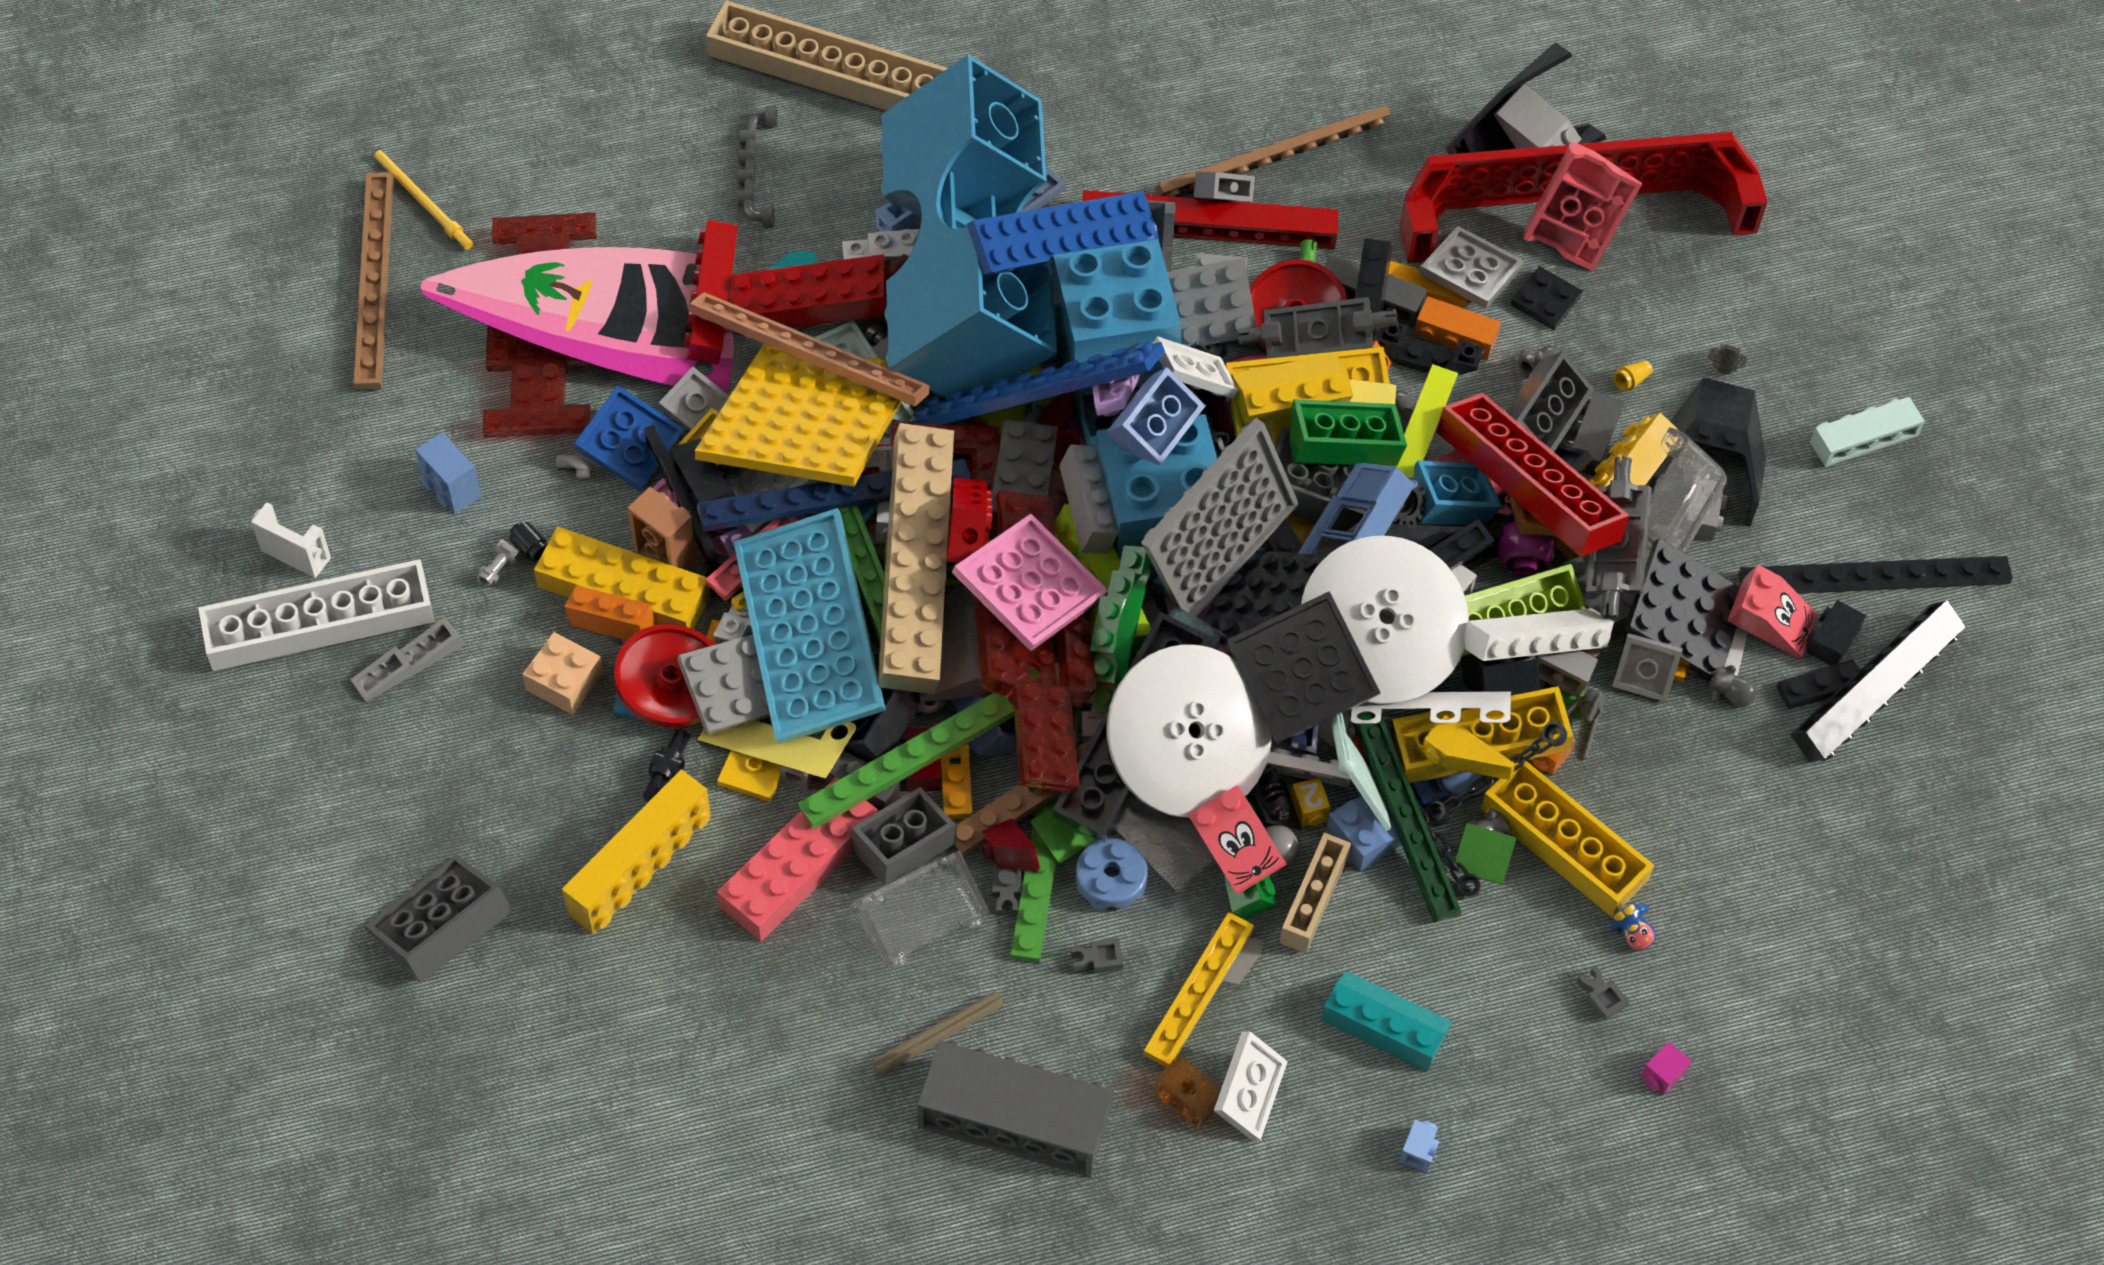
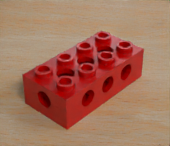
(968, 518)

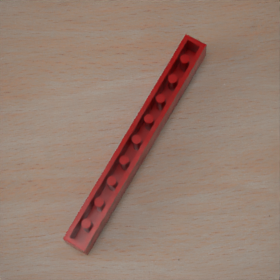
(1246, 221)

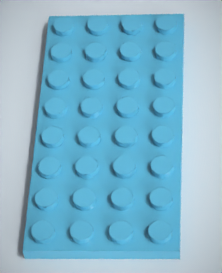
(808, 626)

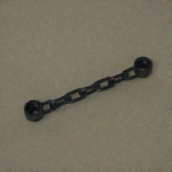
(1548, 733)
(1464, 879)

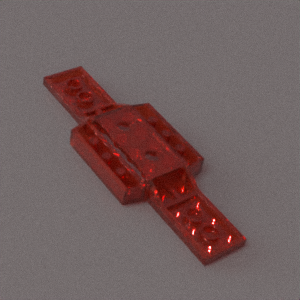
(1039, 704)

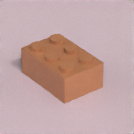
(662, 530)

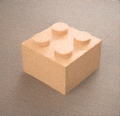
(563, 673)

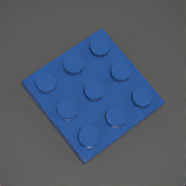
(618, 439)

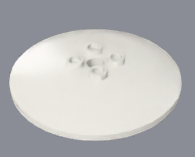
(1420, 593)
(1152, 721)

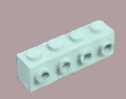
(1866, 431)

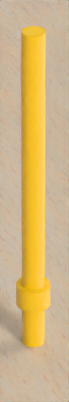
(452, 228)

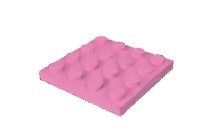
(1030, 582)

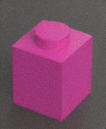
(1665, 1069)

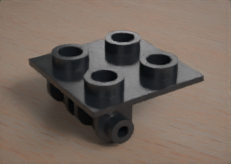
(1275, 800)

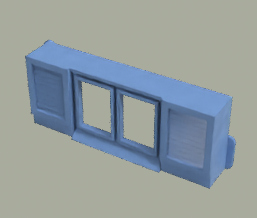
(1369, 488)

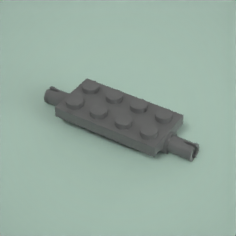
(1318, 328)
(1025, 456)
(1621, 566)

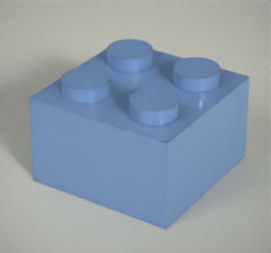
(448, 473)

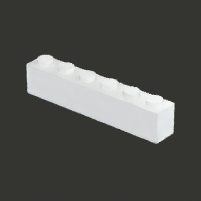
(1537, 634)

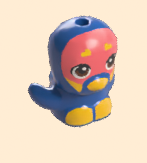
(1635, 928)

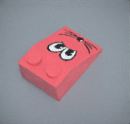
(1773, 611)
(1237, 839)

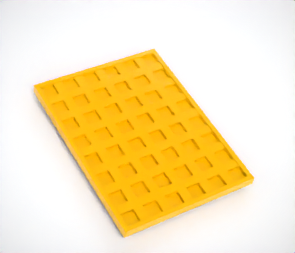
(798, 421)

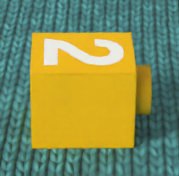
(1310, 802)

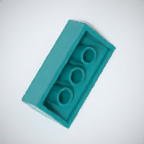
(1385, 1020)

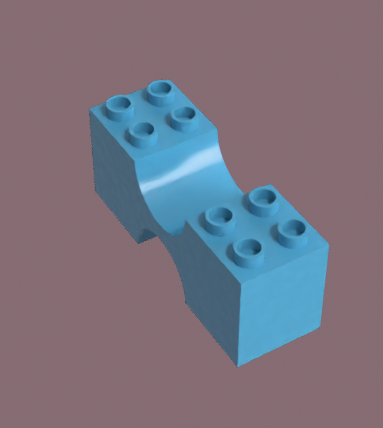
(954, 156)
(1110, 303)

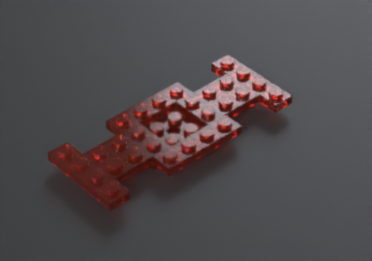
(537, 372)

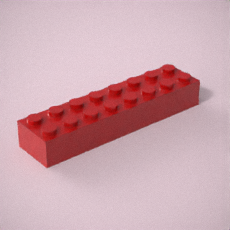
(1532, 474)

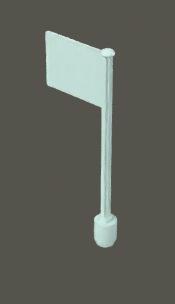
(1353, 765)

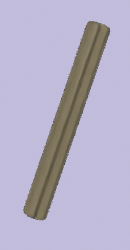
(937, 1032)

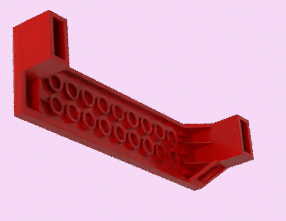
(1700, 162)

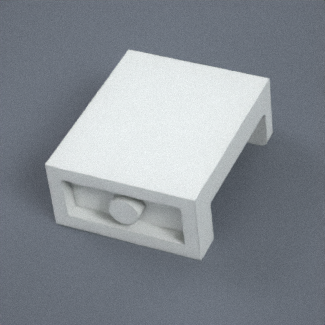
(304, 553)

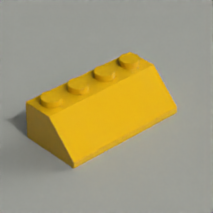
(1270, 390)

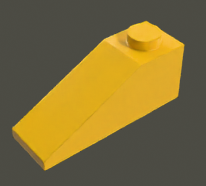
(1463, 751)

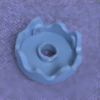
(1111, 891)

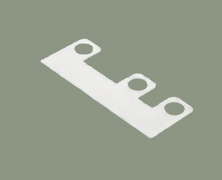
(1445, 702)

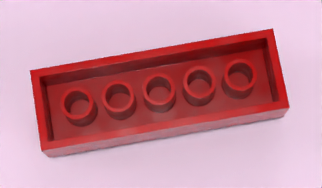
(815, 291)

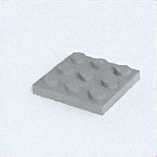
(1471, 267)
(1213, 302)
(726, 684)

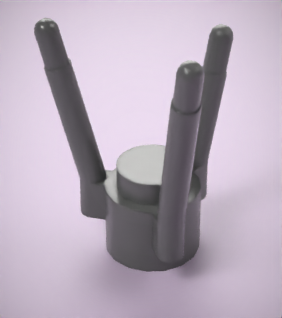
(1590, 707)

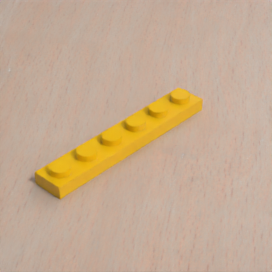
(1198, 990)

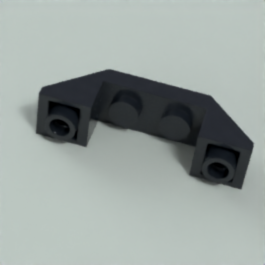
(1422, 356)

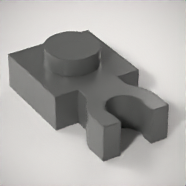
(1006, 886)
(1102, 955)
(1603, 996)

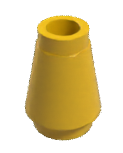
(1631, 375)

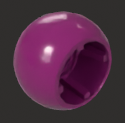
(1524, 553)

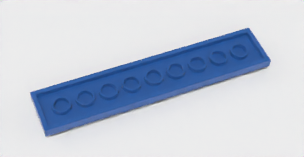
(1038, 234)
(1047, 383)

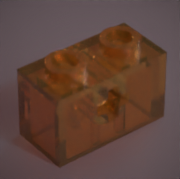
(1185, 1078)

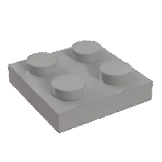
(692, 399)
(1647, 667)

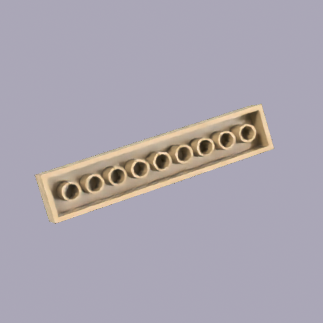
(816, 57)
(916, 559)

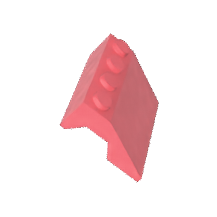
(1582, 206)

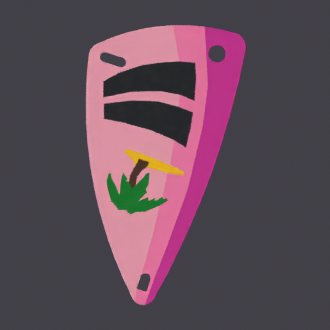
(589, 304)

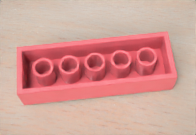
(788, 870)

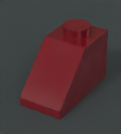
(1009, 847)

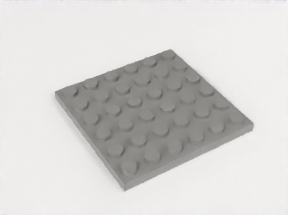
(1221, 520)

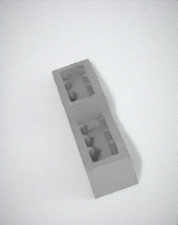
(401, 664)

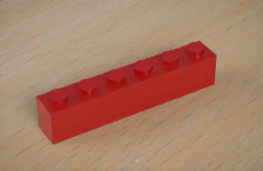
(713, 278)

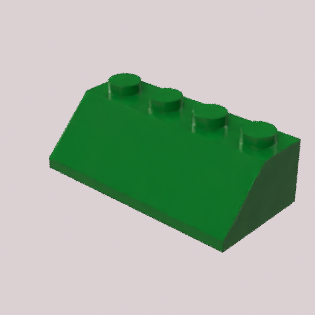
(1346, 433)

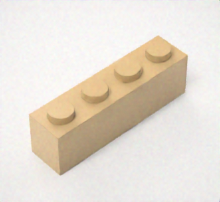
(1315, 893)

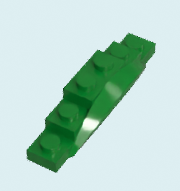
(1117, 624)

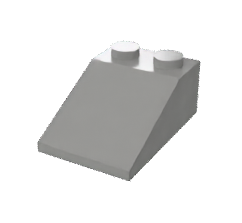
(1533, 121)

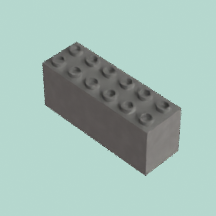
(1015, 1107)

